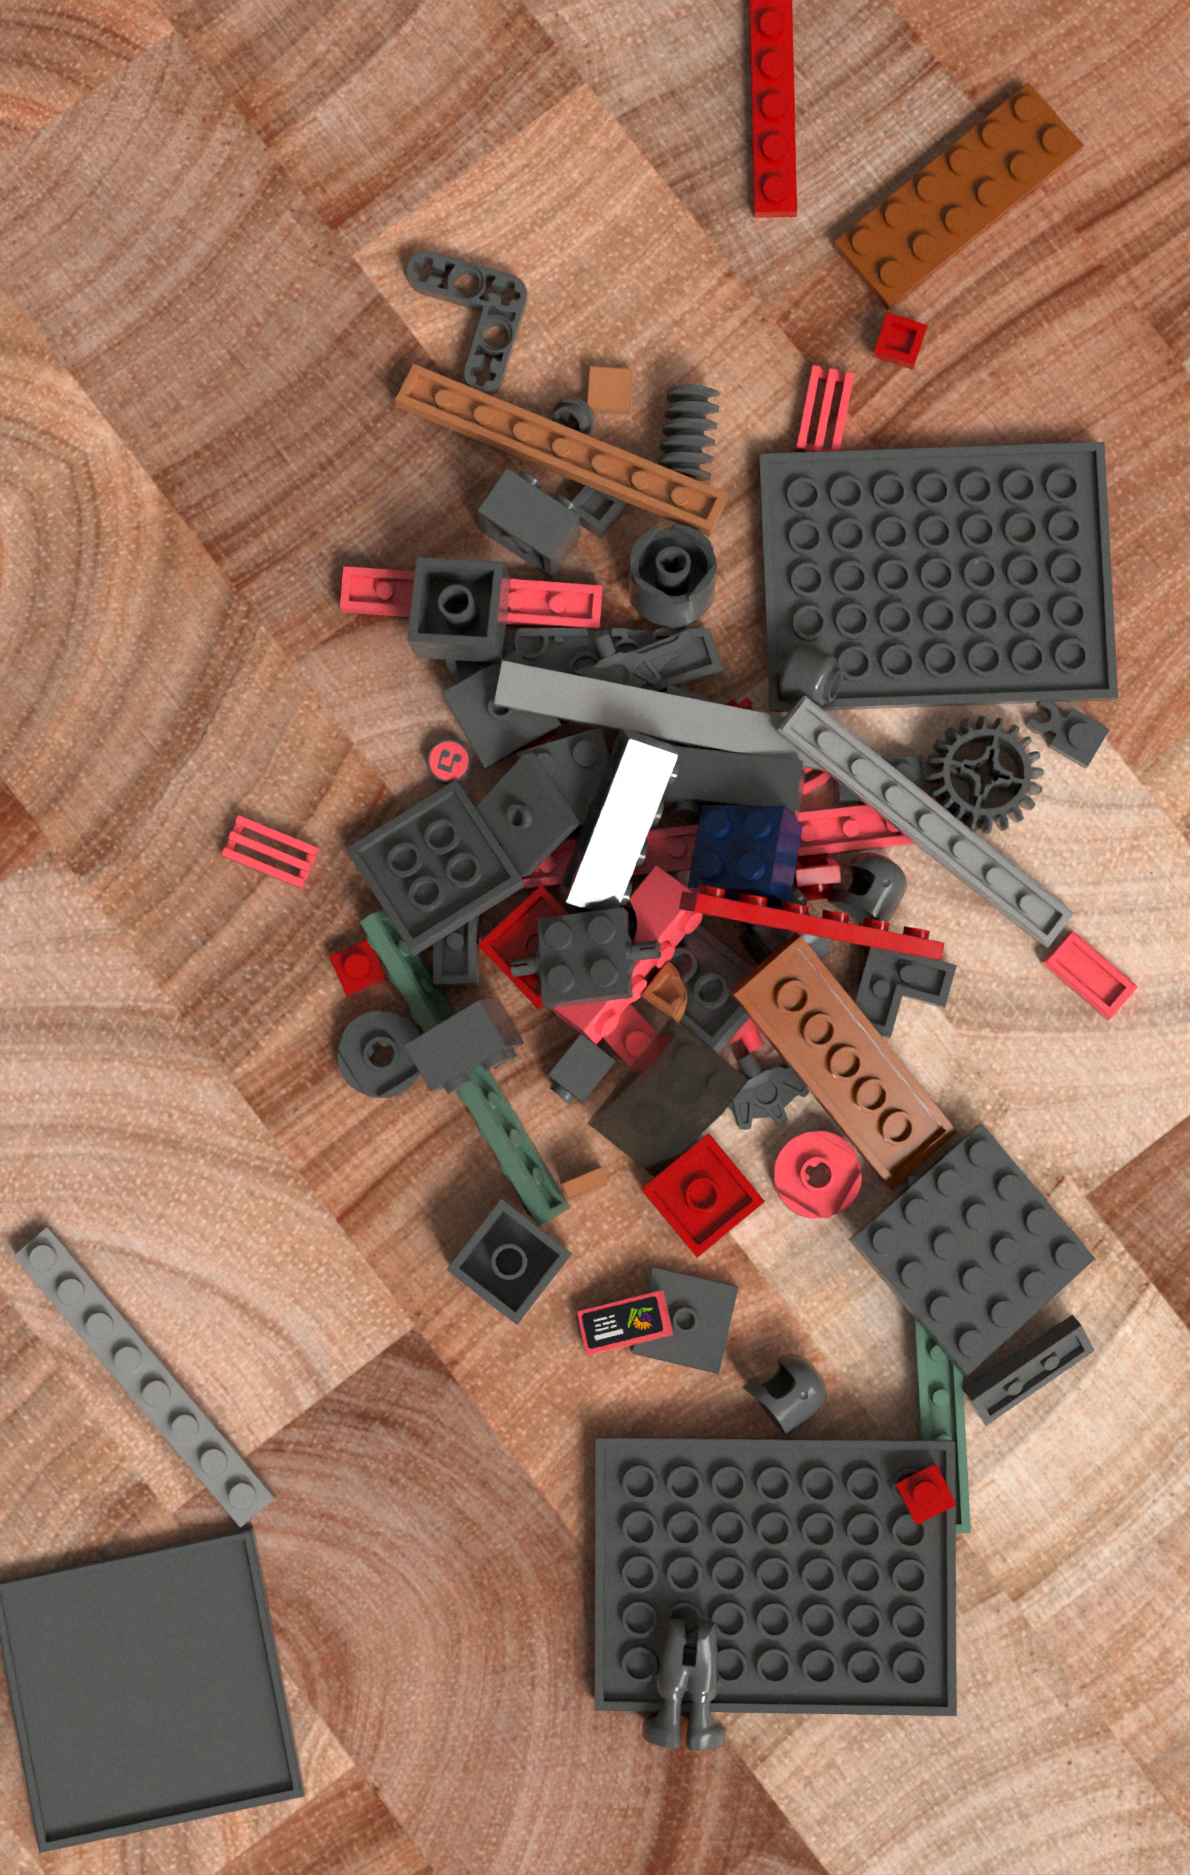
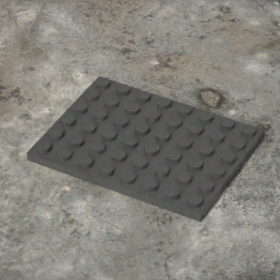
(942, 573)
(796, 1556)

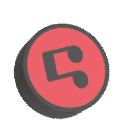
(449, 761)

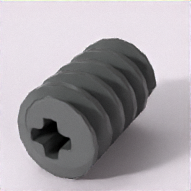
(686, 430)

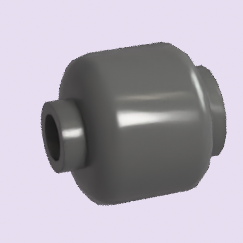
(809, 674)

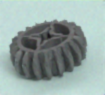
(1004, 779)

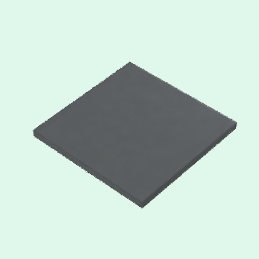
(147, 1690)

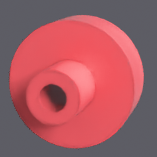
(749, 1036)

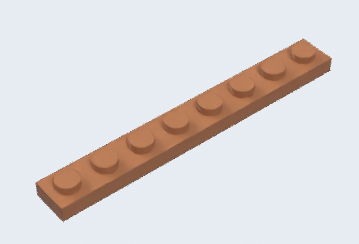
(561, 450)

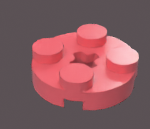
(792, 1181)

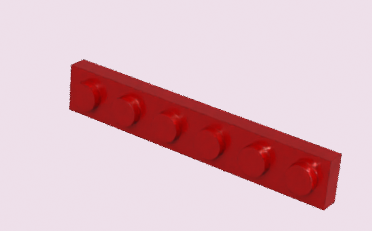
(773, 108)
(794, 918)

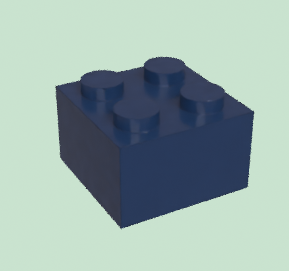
(746, 851)

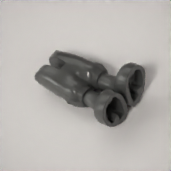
(690, 1671)

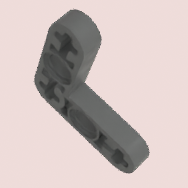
(492, 311)

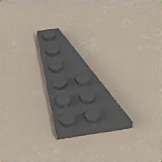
(574, 649)

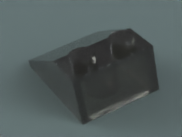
(667, 1098)

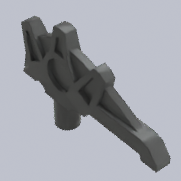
(637, 666)
(765, 1092)

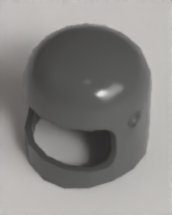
(872, 900)
(786, 1406)

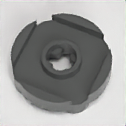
(357, 1049)

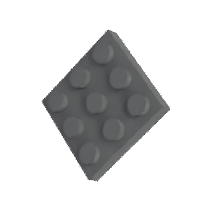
(435, 867)

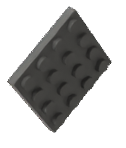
(972, 1249)

